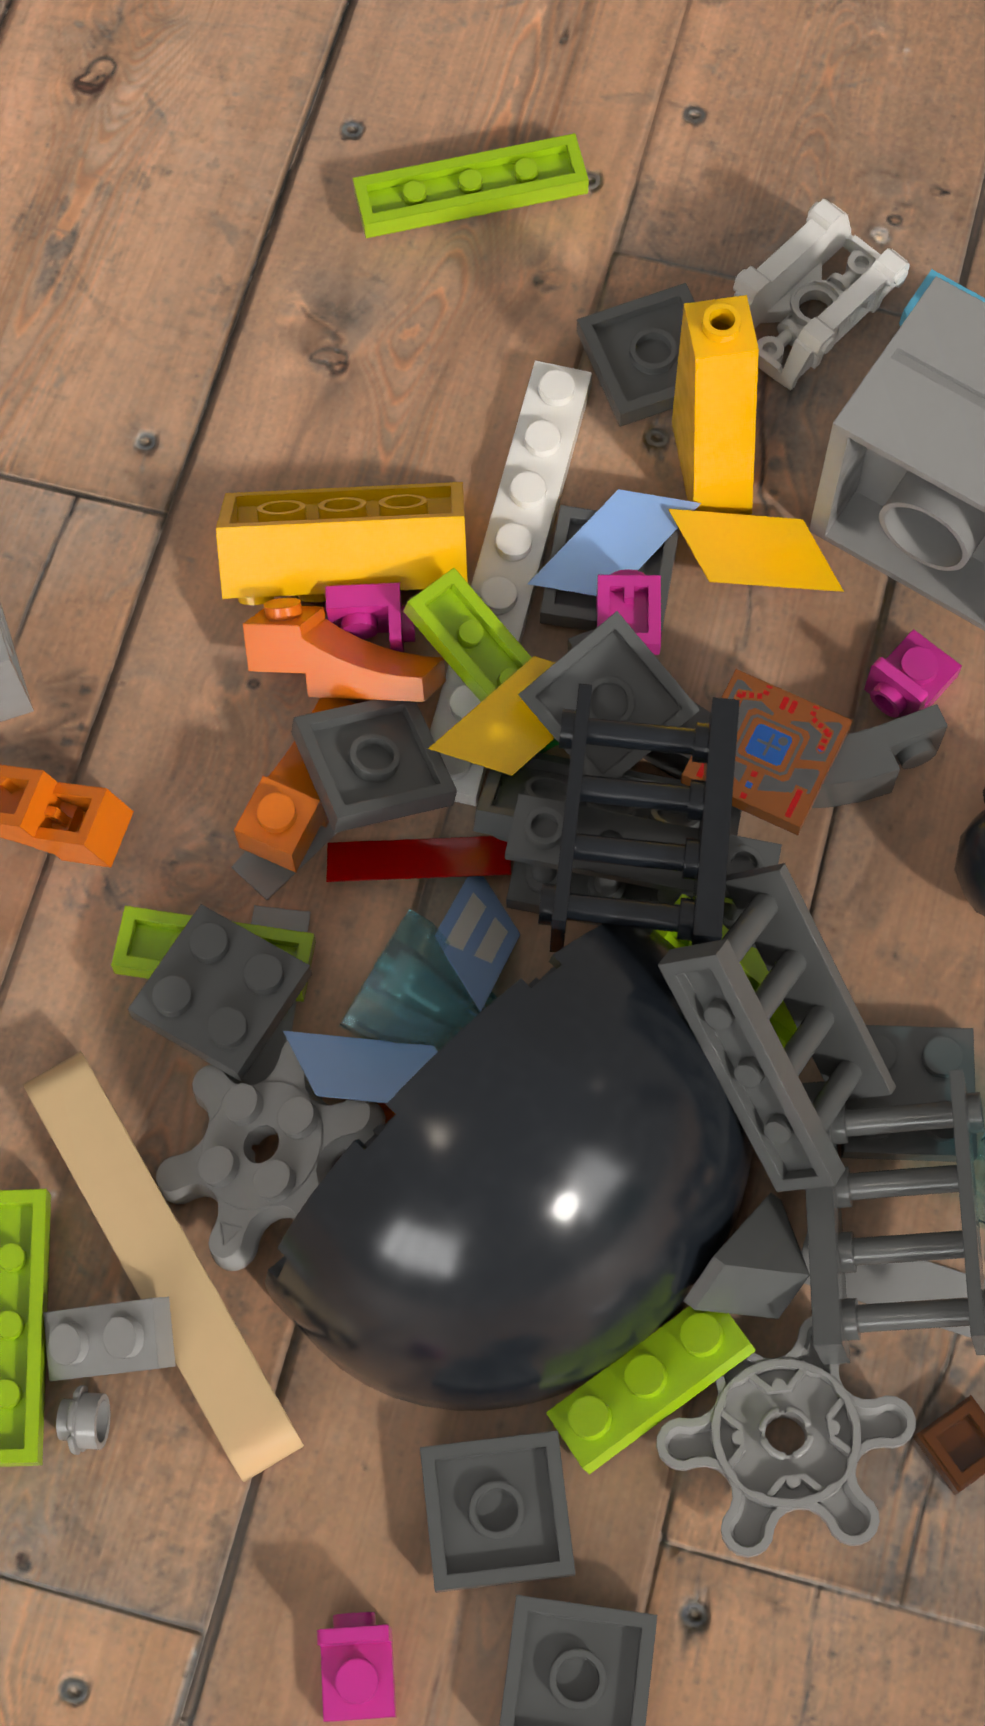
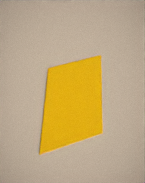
(755, 550)
(501, 728)

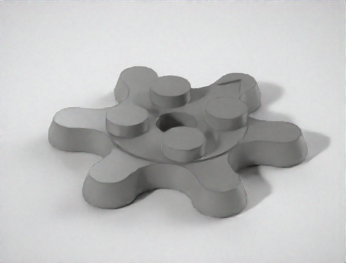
(225, 1165)
(812, 1478)

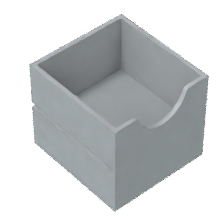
(910, 457)

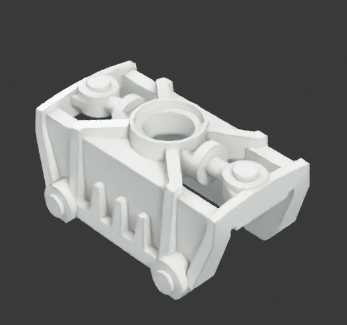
(795, 276)

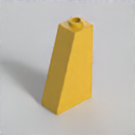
(717, 404)

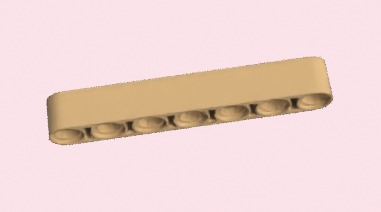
(163, 1264)

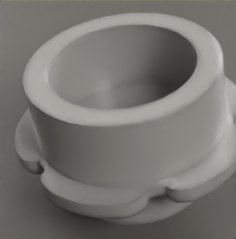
(84, 1420)

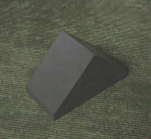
(755, 1268)

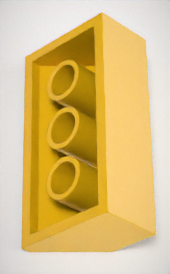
(339, 537)

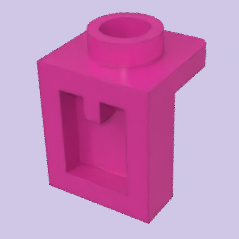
(637, 601)
(369, 611)
(910, 676)
(357, 1668)

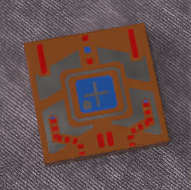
(780, 751)

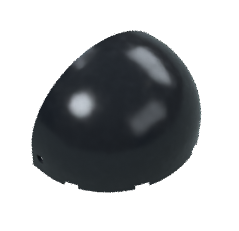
(529, 1194)

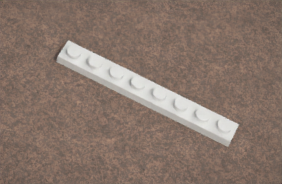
(519, 531)

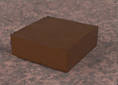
(956, 1444)

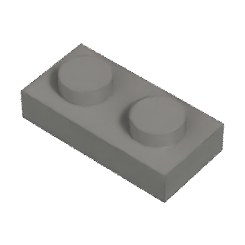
(109, 1339)

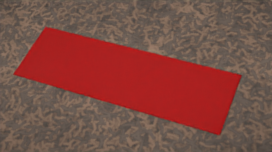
(416, 859)

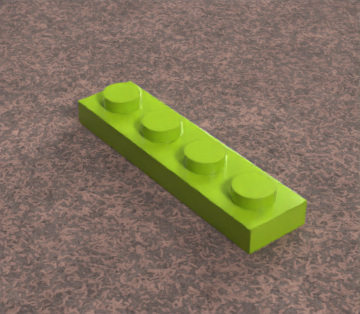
(470, 185)
(23, 1300)

